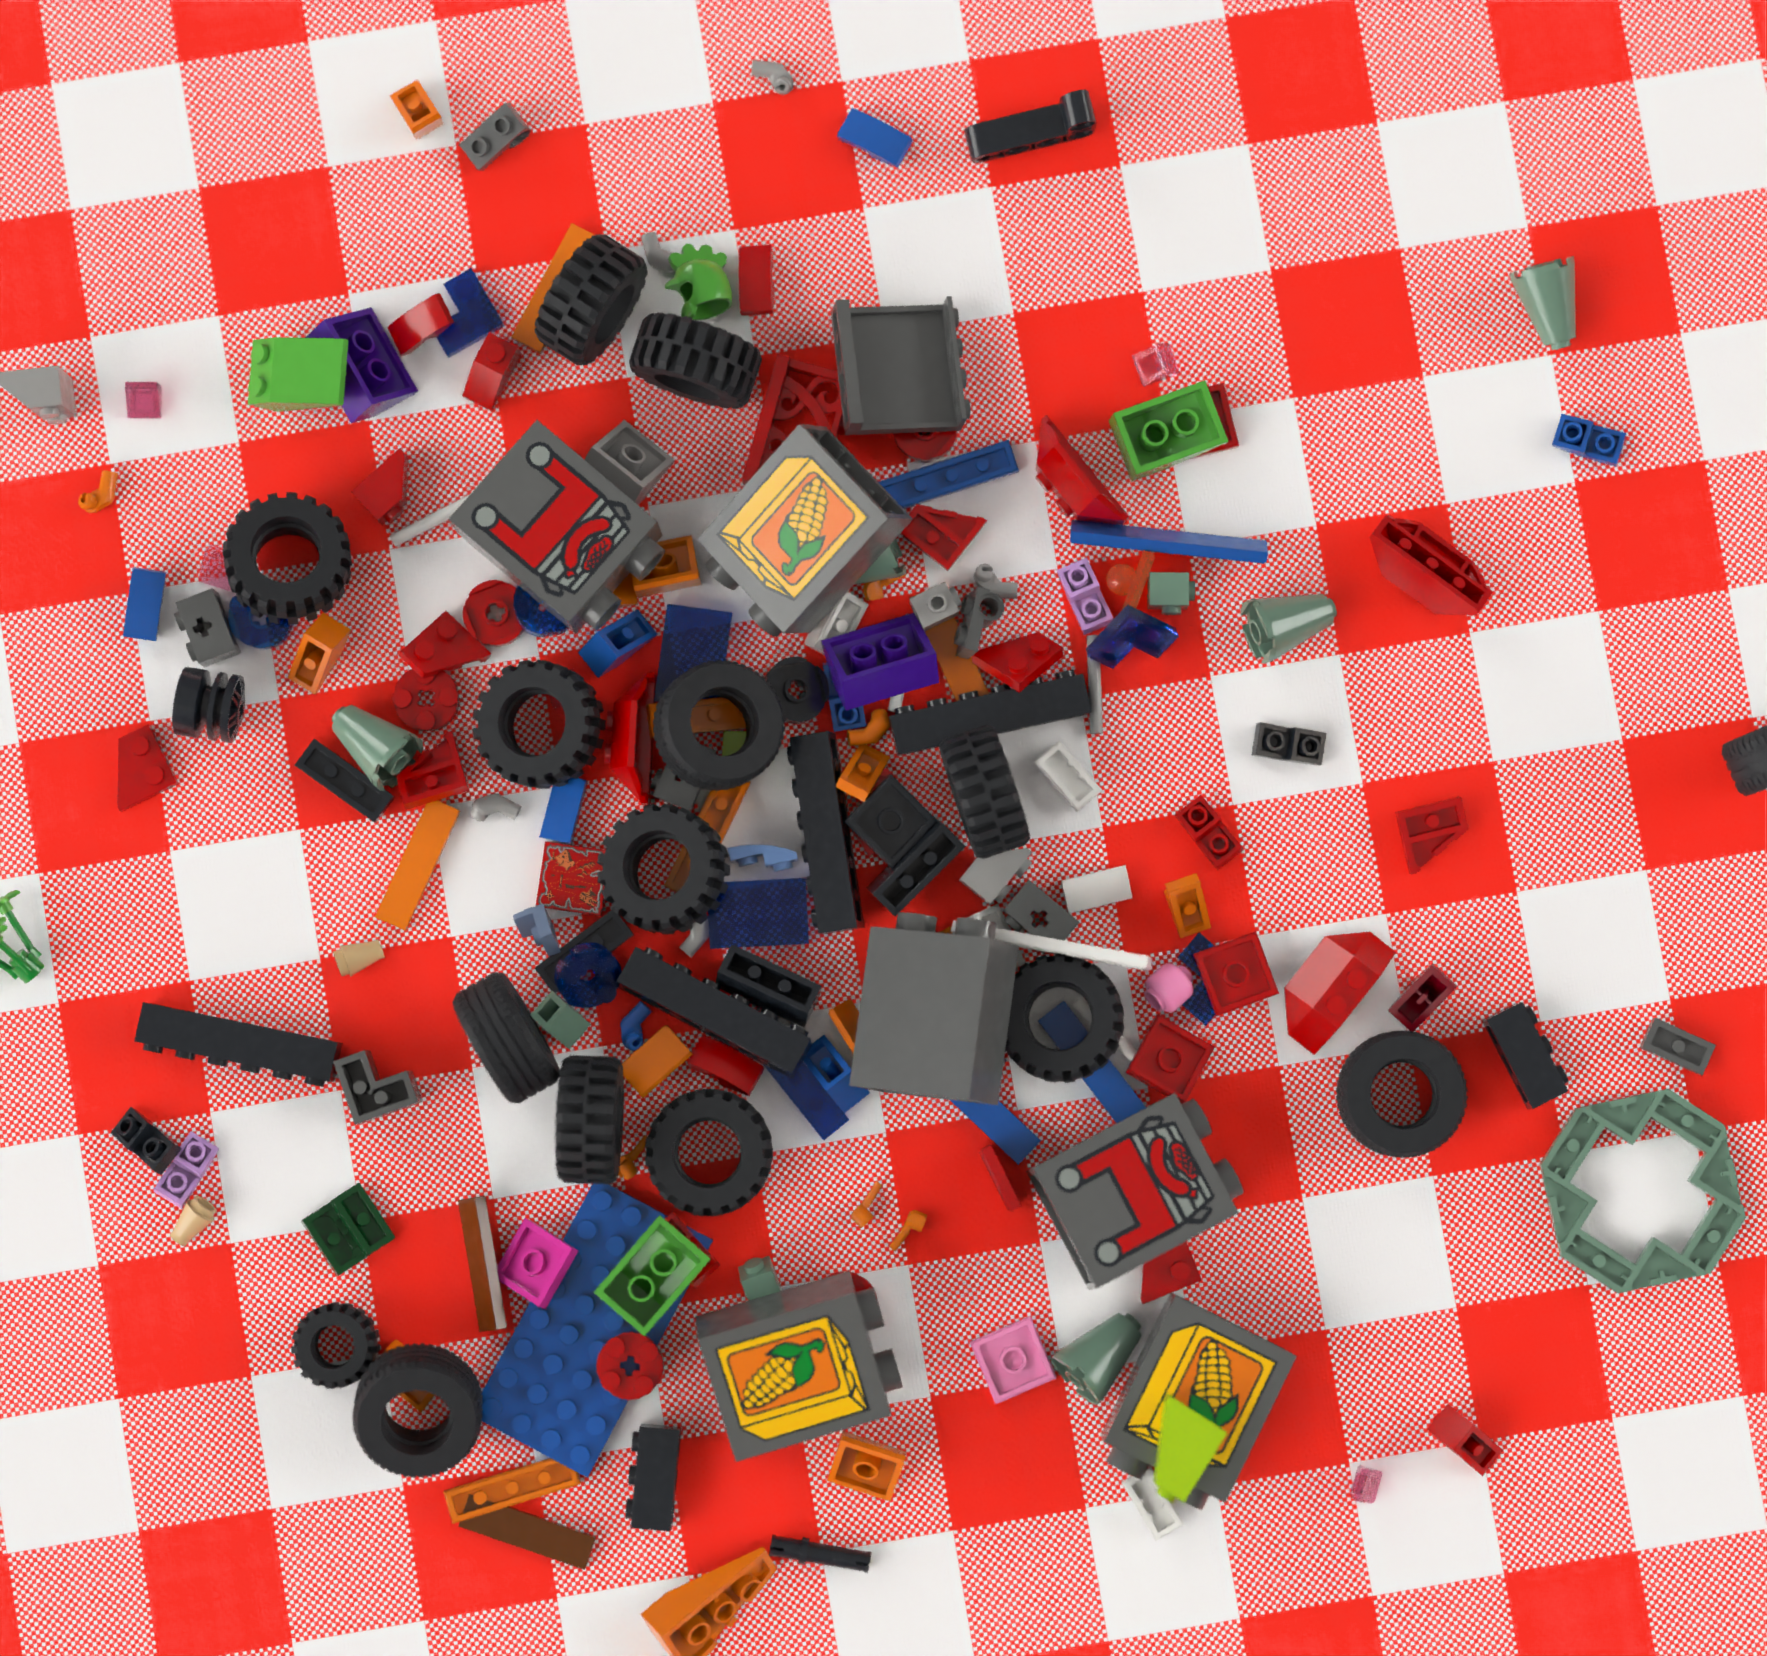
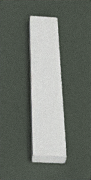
(1072, 949)

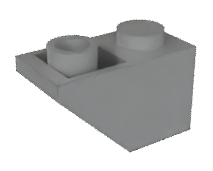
(991, 875)

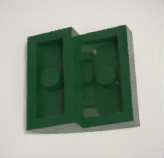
(348, 1229)

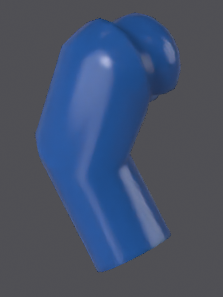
(631, 1026)

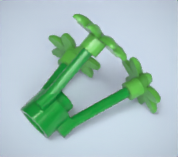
(23, 963)

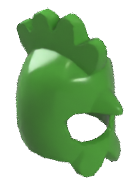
(700, 282)

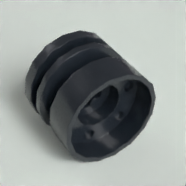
(216, 706)

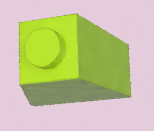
(1183, 1449)

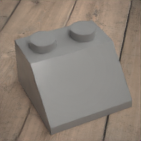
(44, 391)
(629, 461)

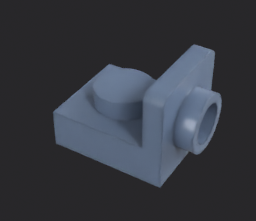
(538, 923)

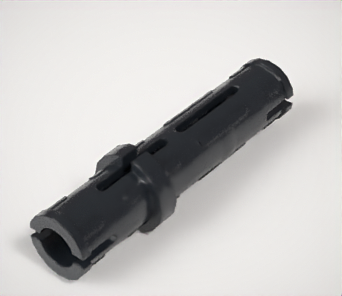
(819, 1553)

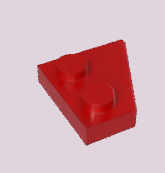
(941, 533)
(443, 647)
(1019, 660)
(142, 768)
(433, 775)
(1430, 829)
(1168, 1273)

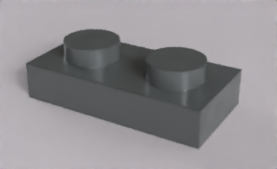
(1677, 1046)

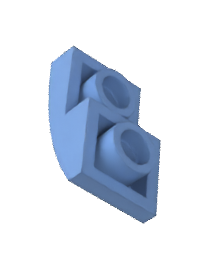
(773, 856)

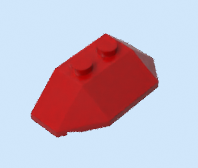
(1072, 480)
(1428, 568)
(631, 744)
(1332, 985)

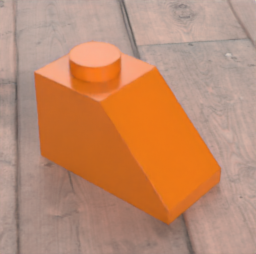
(318, 653)

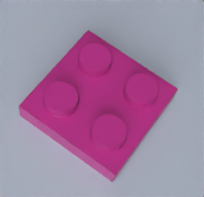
(535, 1263)

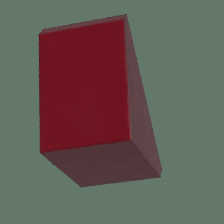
(1422, 997)

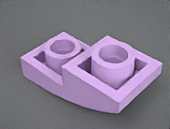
(1085, 596)
(186, 1170)

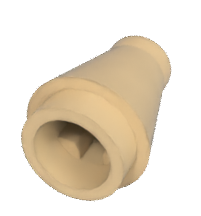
(357, 956)
(194, 1218)

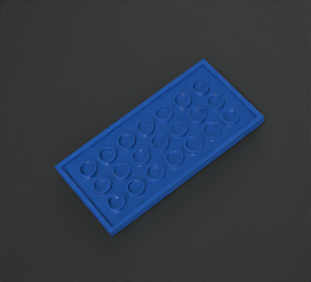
(547, 1376)

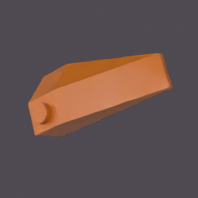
(697, 1612)

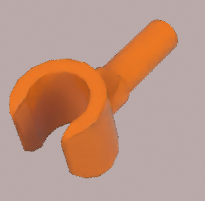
(874, 590)
(627, 1168)
(861, 1214)
(915, 1221)

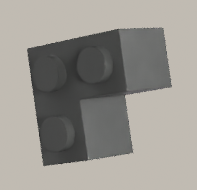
(370, 1096)

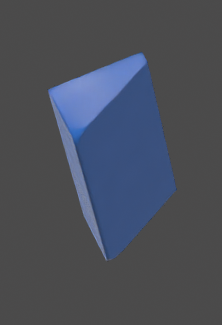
(564, 811)

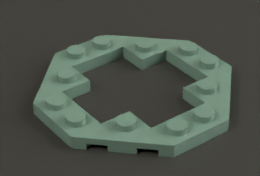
(1712, 1175)

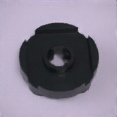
(806, 676)

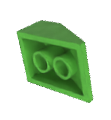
(297, 373)
(1167, 430)
(652, 1275)

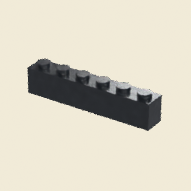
(1002, 709)
(826, 836)
(714, 1012)
(237, 1042)

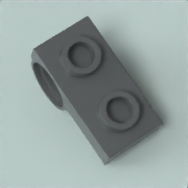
(494, 136)
(969, 634)

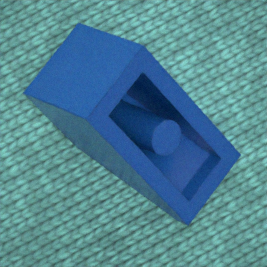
(617, 643)
(833, 1074)

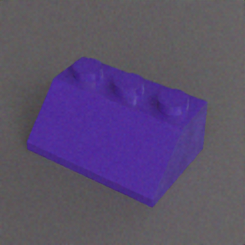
(373, 368)
(880, 661)

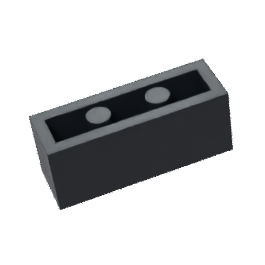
(900, 884)
(768, 985)
(1526, 1055)
(654, 1477)

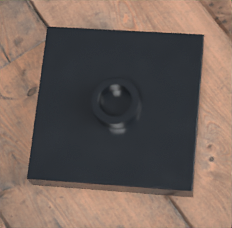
(890, 820)

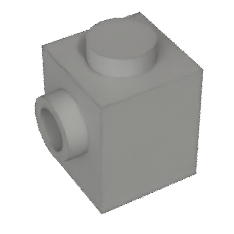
(935, 605)

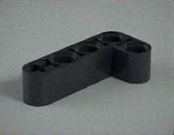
(1032, 129)

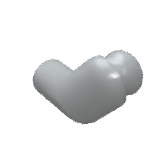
(776, 73)
(654, 254)
(987, 579)
(494, 803)
(697, 937)

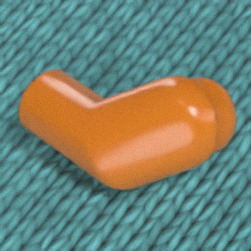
(102, 496)
(873, 732)

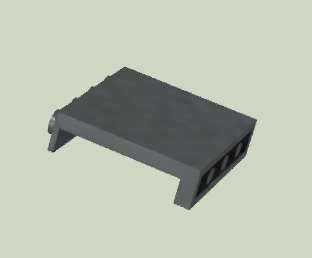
(899, 368)

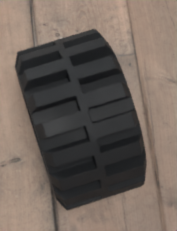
(307, 1350)

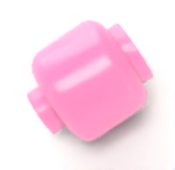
(1168, 987)

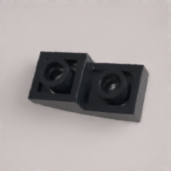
(1289, 744)
(146, 1140)

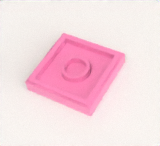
(1013, 1359)

